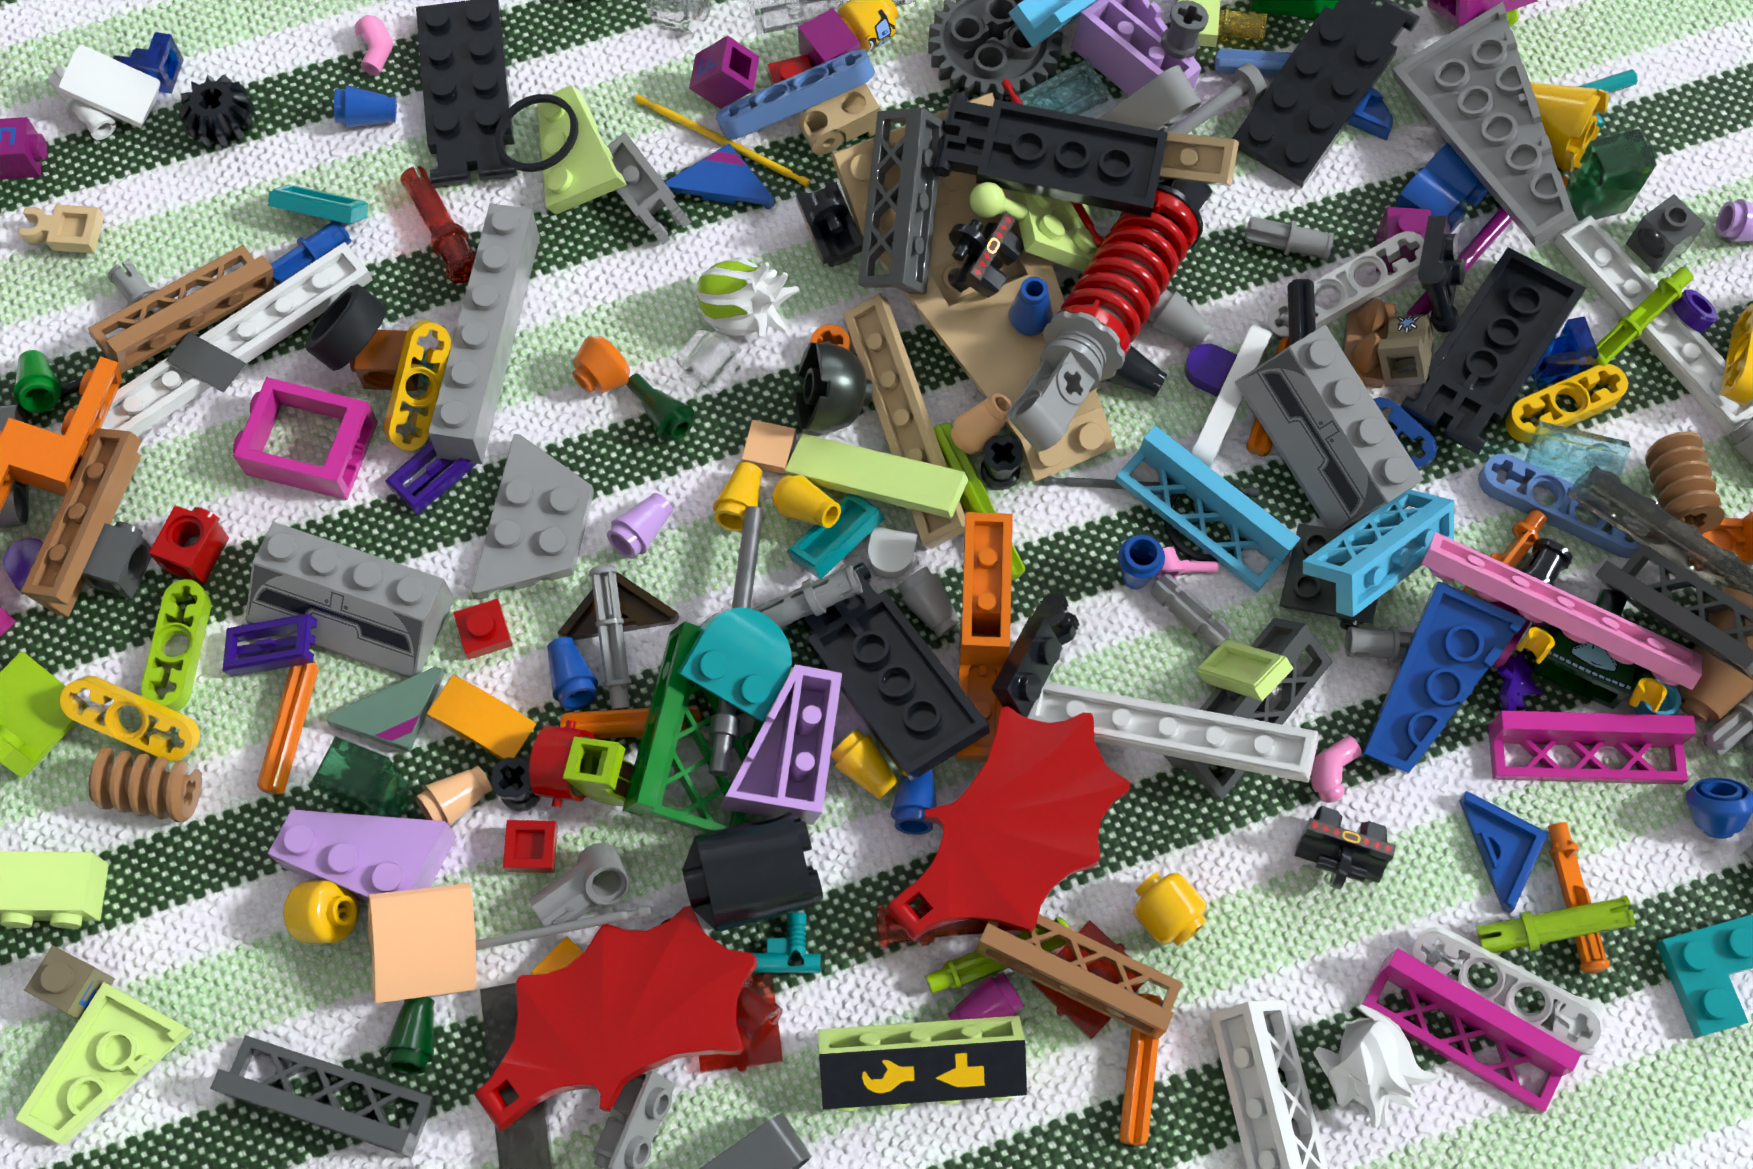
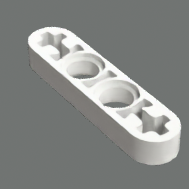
(1344, 282)
(1230, 397)
(1510, 980)

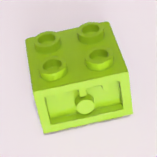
(29, 714)

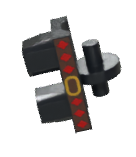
(830, 225)
(994, 241)
(1345, 852)

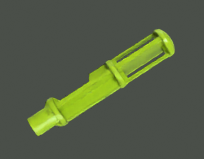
(1631, 326)
(976, 966)

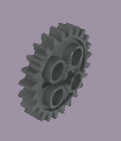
(981, 35)

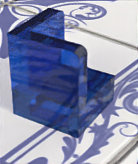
(159, 61)
(1568, 354)

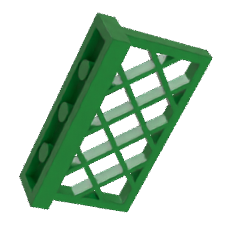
(660, 740)

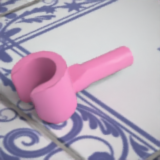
(1176, 568)

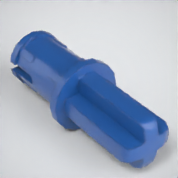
(309, 250)

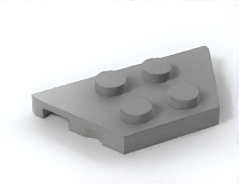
(534, 522)

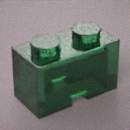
(1610, 175)
(361, 780)

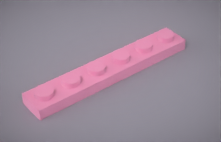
(1574, 616)

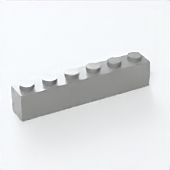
(484, 334)

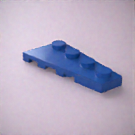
(1441, 666)

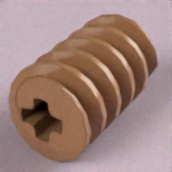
(1684, 480)
(144, 789)

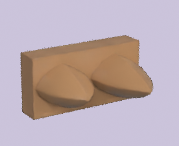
(1362, 337)

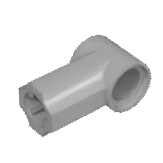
(579, 889)

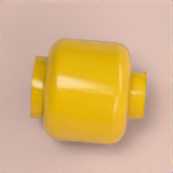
(1169, 908)
(320, 912)

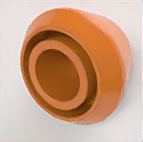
(600, 366)

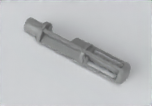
(611, 635)

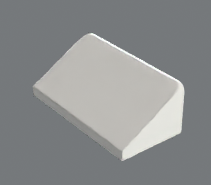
(109, 86)

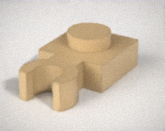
(66, 230)

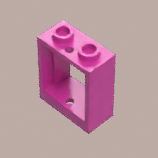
(344, 456)

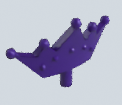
(1516, 682)

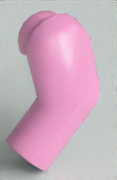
(379, 43)
(1327, 768)

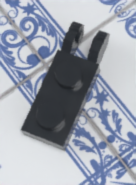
(1035, 654)

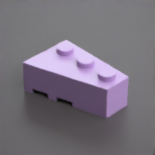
(1125, 42)
(791, 752)
(363, 850)

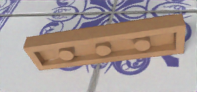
(187, 313)
(80, 519)
(1077, 982)

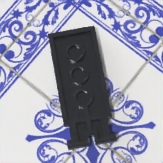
(1322, 86)
(464, 89)
(1053, 154)
(1494, 348)
(894, 680)

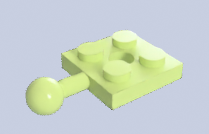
(1046, 224)

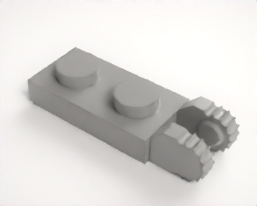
(645, 188)

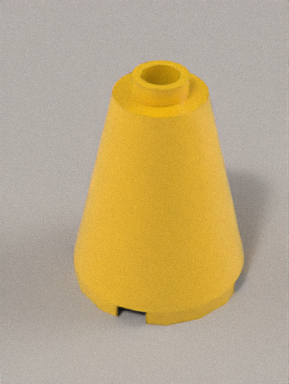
(1569, 119)

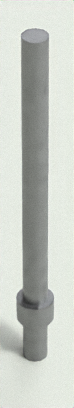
(725, 724)

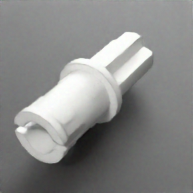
(95, 120)

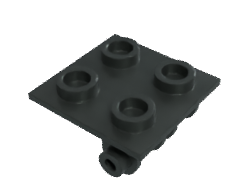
(1312, 593)

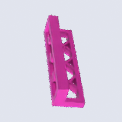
(1594, 730)
(1479, 1015)

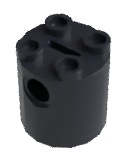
(751, 872)

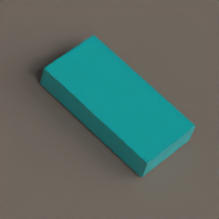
(318, 203)
(824, 547)

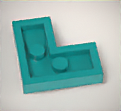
(1701, 969)

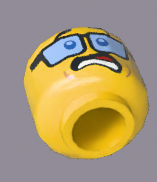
(870, 21)

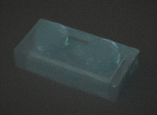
(1069, 91)
(1574, 451)

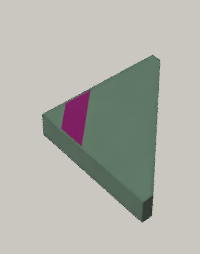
(393, 713)

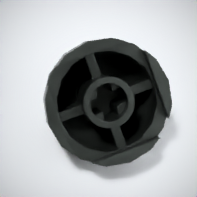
(832, 388)

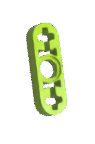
(197, 616)

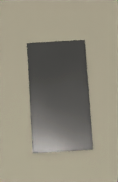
(206, 362)

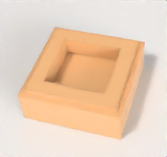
(769, 446)

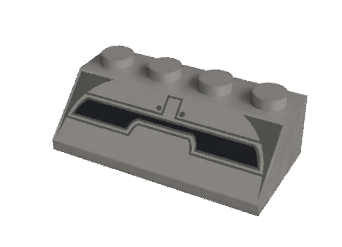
(1329, 430)
(360, 601)

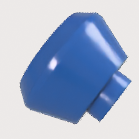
(1720, 806)

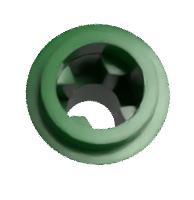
(35, 383)

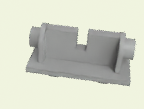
(645, 1104)

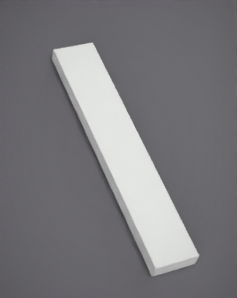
(1667, 336)
(1184, 731)

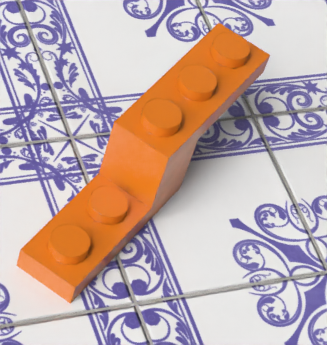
(51, 459)
(985, 618)

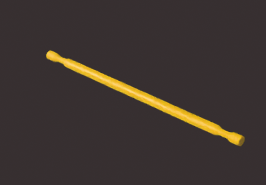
(722, 140)

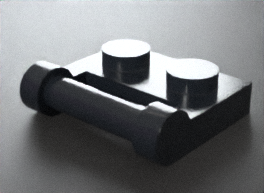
(1441, 272)

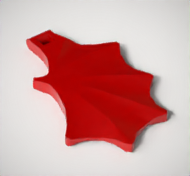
(1016, 827)
(619, 1013)

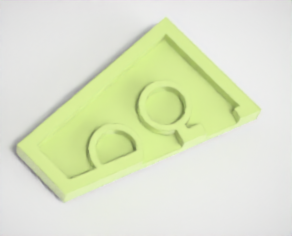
(587, 168)
(98, 1062)

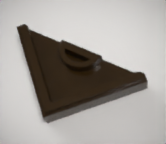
(637, 609)

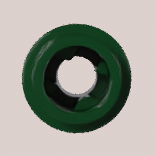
(412, 1037)

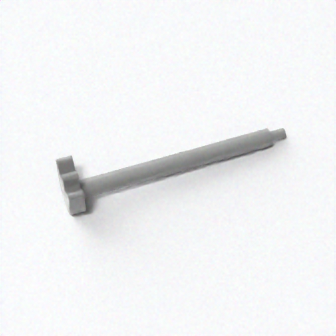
(1245, 81)

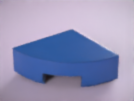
(1373, 116)

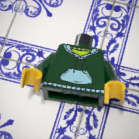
(1589, 668)

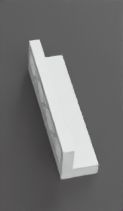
(1257, 1096)

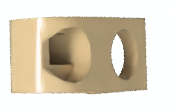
(839, 120)

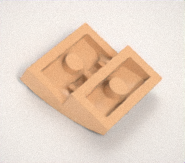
(422, 942)

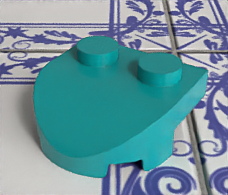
(740, 660)

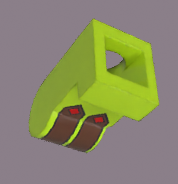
(604, 770)

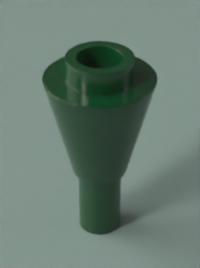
(668, 415)

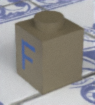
(66, 982)

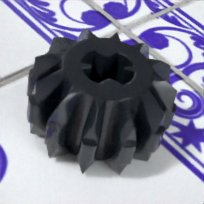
(216, 111)

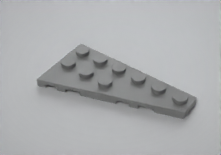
(1487, 112)

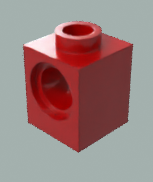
(195, 560)

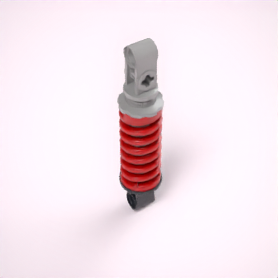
(1108, 309)

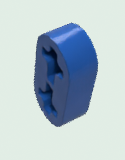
(1409, 426)

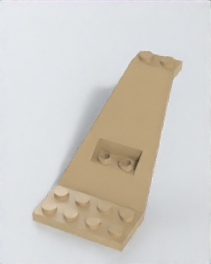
(970, 324)

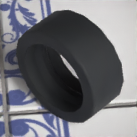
(345, 327)

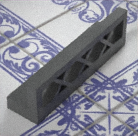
(914, 205)
(1689, 621)
(1281, 638)
(311, 1111)

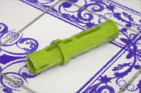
(1556, 925)

